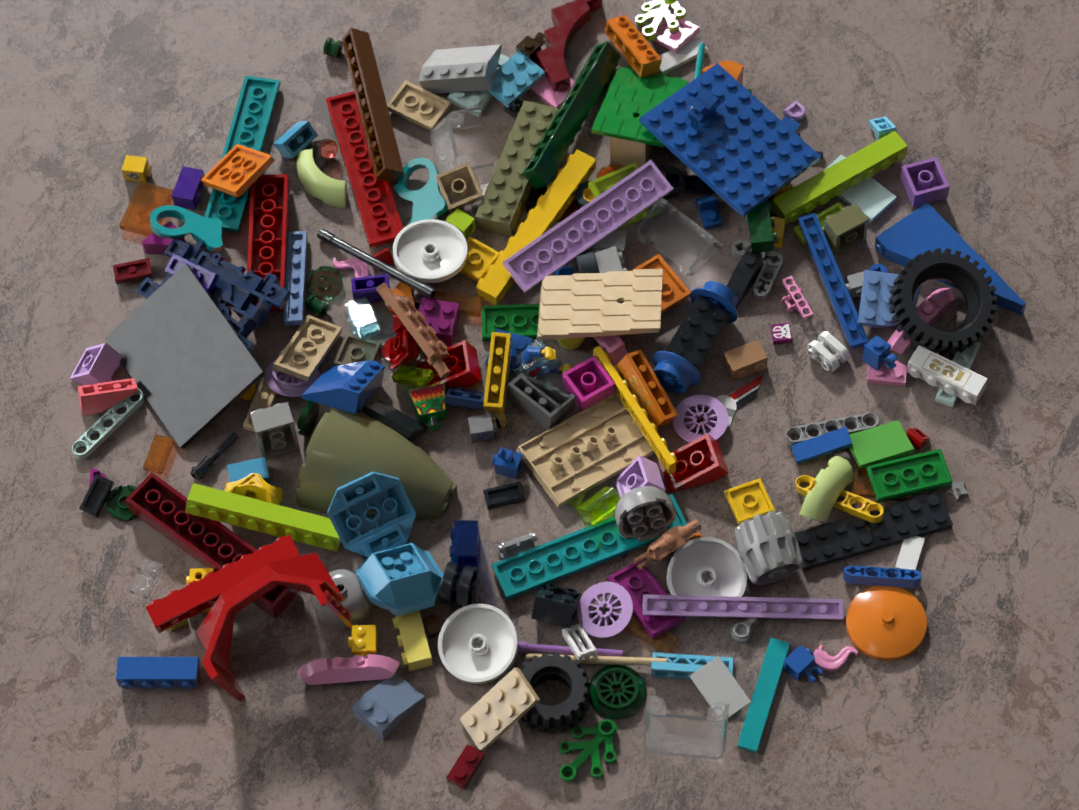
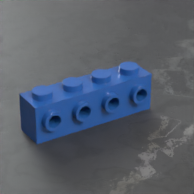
(158, 672)

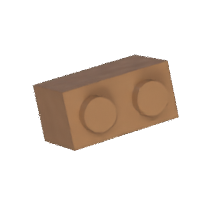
(745, 360)

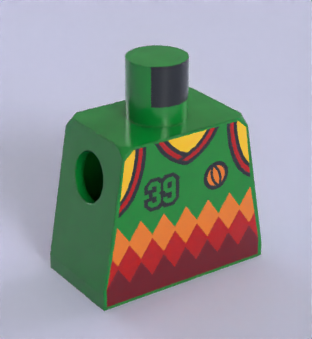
(429, 404)

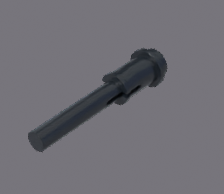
(208, 462)

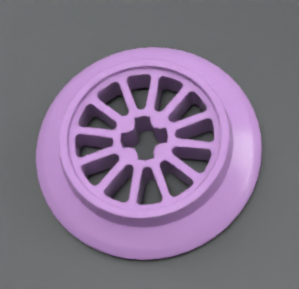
(287, 384)
(693, 403)
(594, 593)

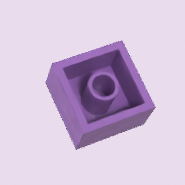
(924, 182)

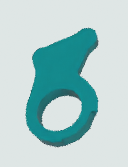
(427, 200)
(201, 228)

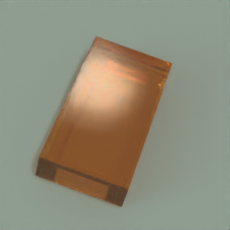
(158, 454)

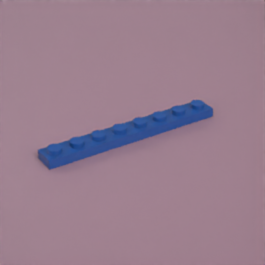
(832, 281)

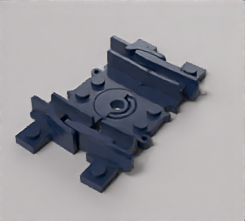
(231, 288)

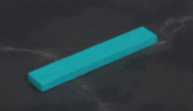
(763, 695)

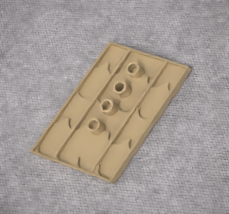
(600, 304)
(585, 450)

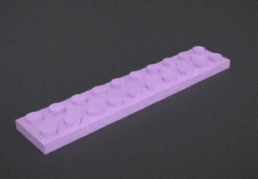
(587, 226)

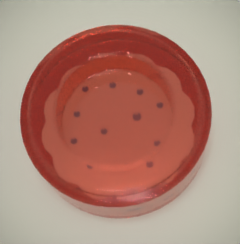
(328, 148)

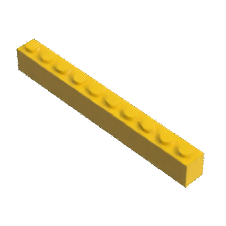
(539, 220)

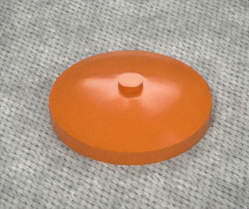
(886, 623)

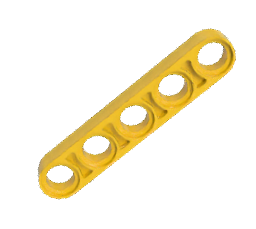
(846, 504)

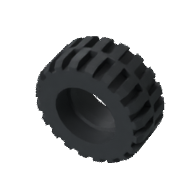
(564, 670)

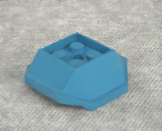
(375, 532)
(401, 579)

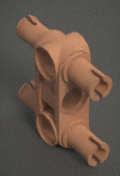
(667, 544)

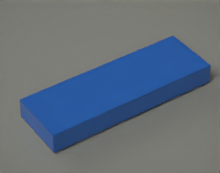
(822, 445)

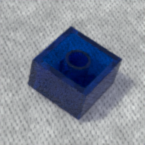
(465, 543)

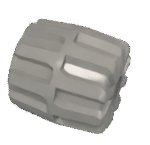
(768, 548)

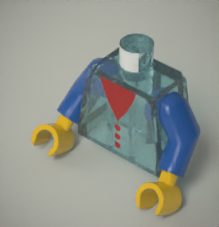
(539, 360)

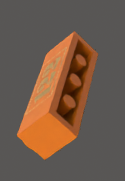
(647, 388)

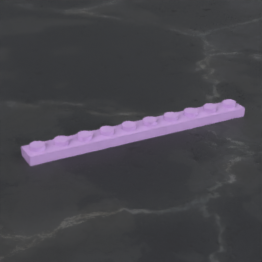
(742, 607)

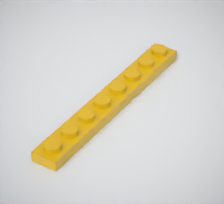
(638, 415)

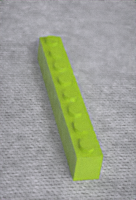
(840, 177)
(262, 516)

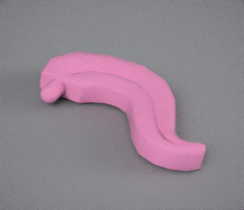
(361, 268)
(832, 663)

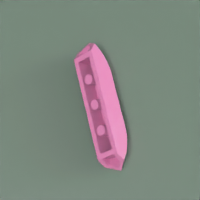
(929, 312)
(348, 669)

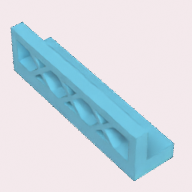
(676, 670)

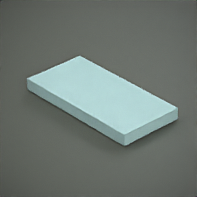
(868, 195)

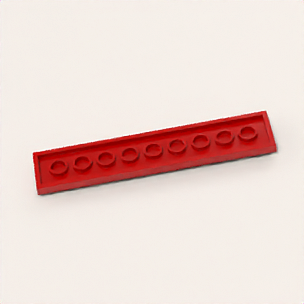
(372, 195)

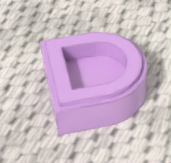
(795, 111)

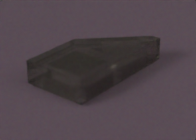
(321, 161)

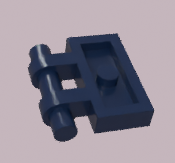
(463, 397)

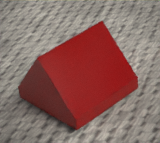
(384, 256)
(917, 438)

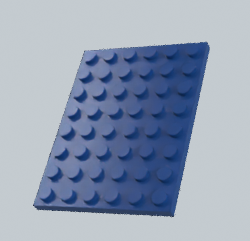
(738, 149)

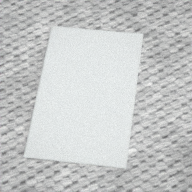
(719, 686)

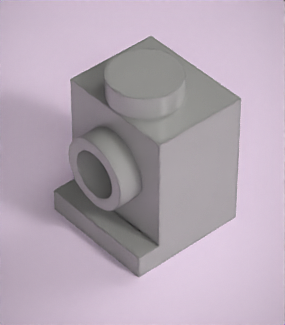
(854, 284)

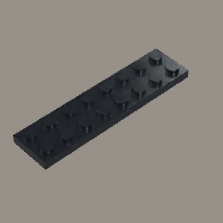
(857, 536)

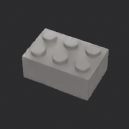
(275, 430)

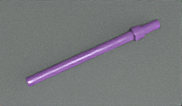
(523, 647)

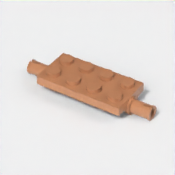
(418, 328)

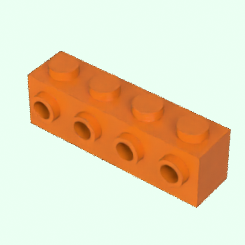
(633, 46)

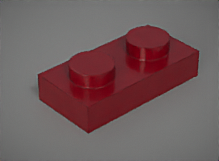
(132, 271)
(465, 766)

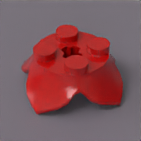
(402, 347)

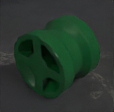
(333, 47)

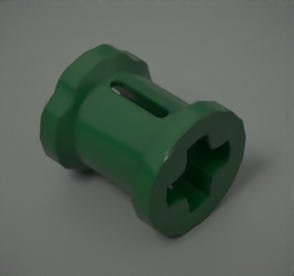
(316, 305)

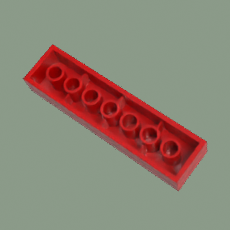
(269, 228)

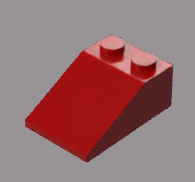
(461, 362)
(696, 464)

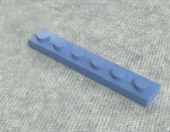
(296, 277)

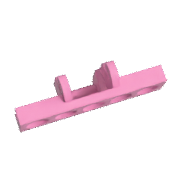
(798, 307)

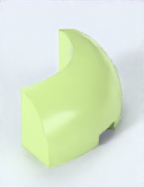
(317, 184)
(827, 489)

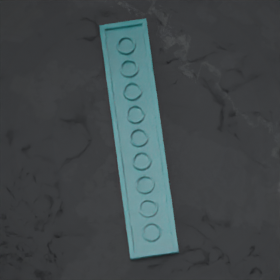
(249, 130)
(568, 555)

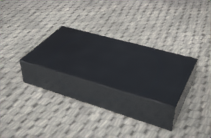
(96, 495)
(504, 495)

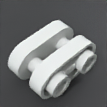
(828, 351)

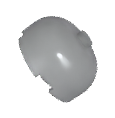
(644, 513)
(354, 600)

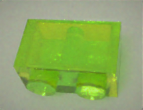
(598, 506)

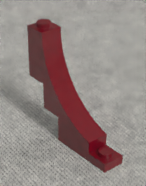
(567, 21)

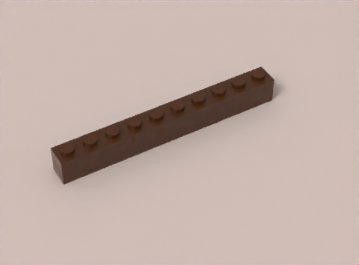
(372, 105)

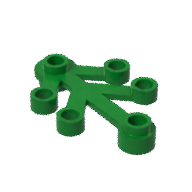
(589, 748)

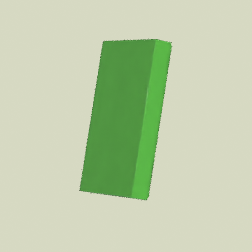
(880, 444)

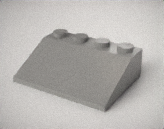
(460, 69)

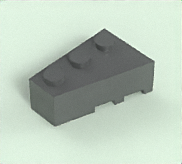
(540, 402)

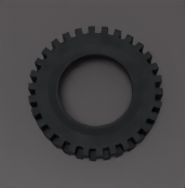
(962, 275)

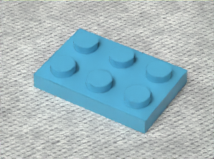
(515, 78)

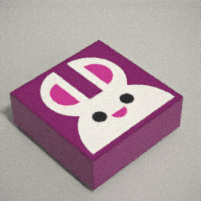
(781, 333)

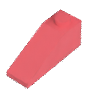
(101, 396)

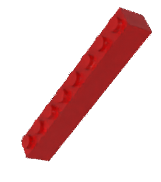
(204, 593)

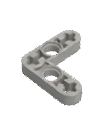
(767, 267)

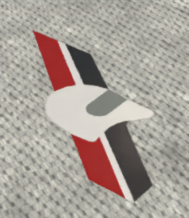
(737, 399)

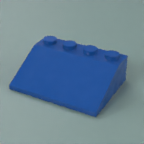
(347, 385)

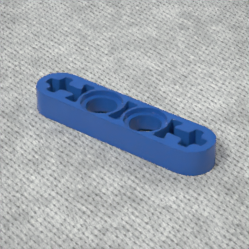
(882, 576)

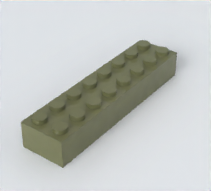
(508, 188)

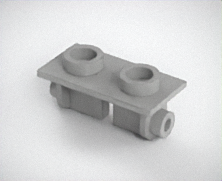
(517, 545)

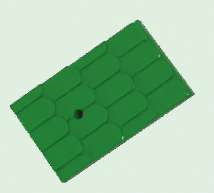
(621, 110)

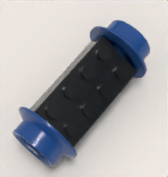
(694, 338)

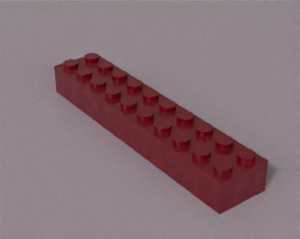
(198, 536)

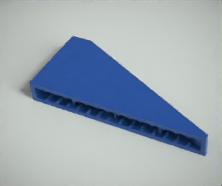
(929, 231)

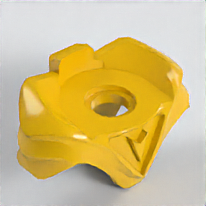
(259, 489)

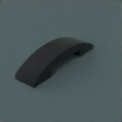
(687, 183)

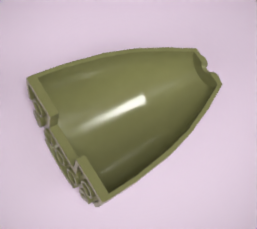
(357, 444)

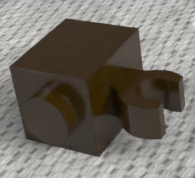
(530, 46)

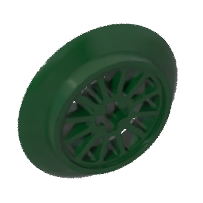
(622, 710)

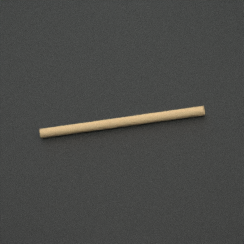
(610, 660)

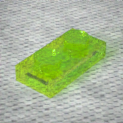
(413, 376)

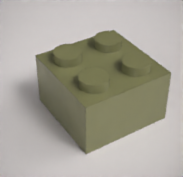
(845, 228)

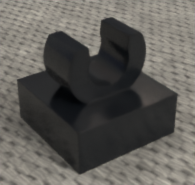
(514, 108)

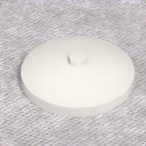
(430, 250)
(706, 569)
(478, 643)

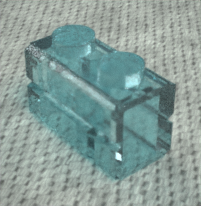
(362, 318)

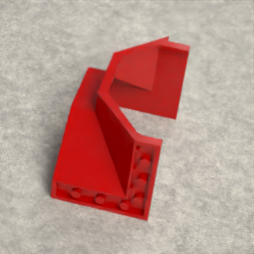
(299, 573)

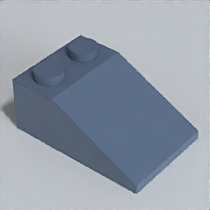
(387, 705)

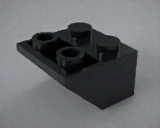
(556, 605)

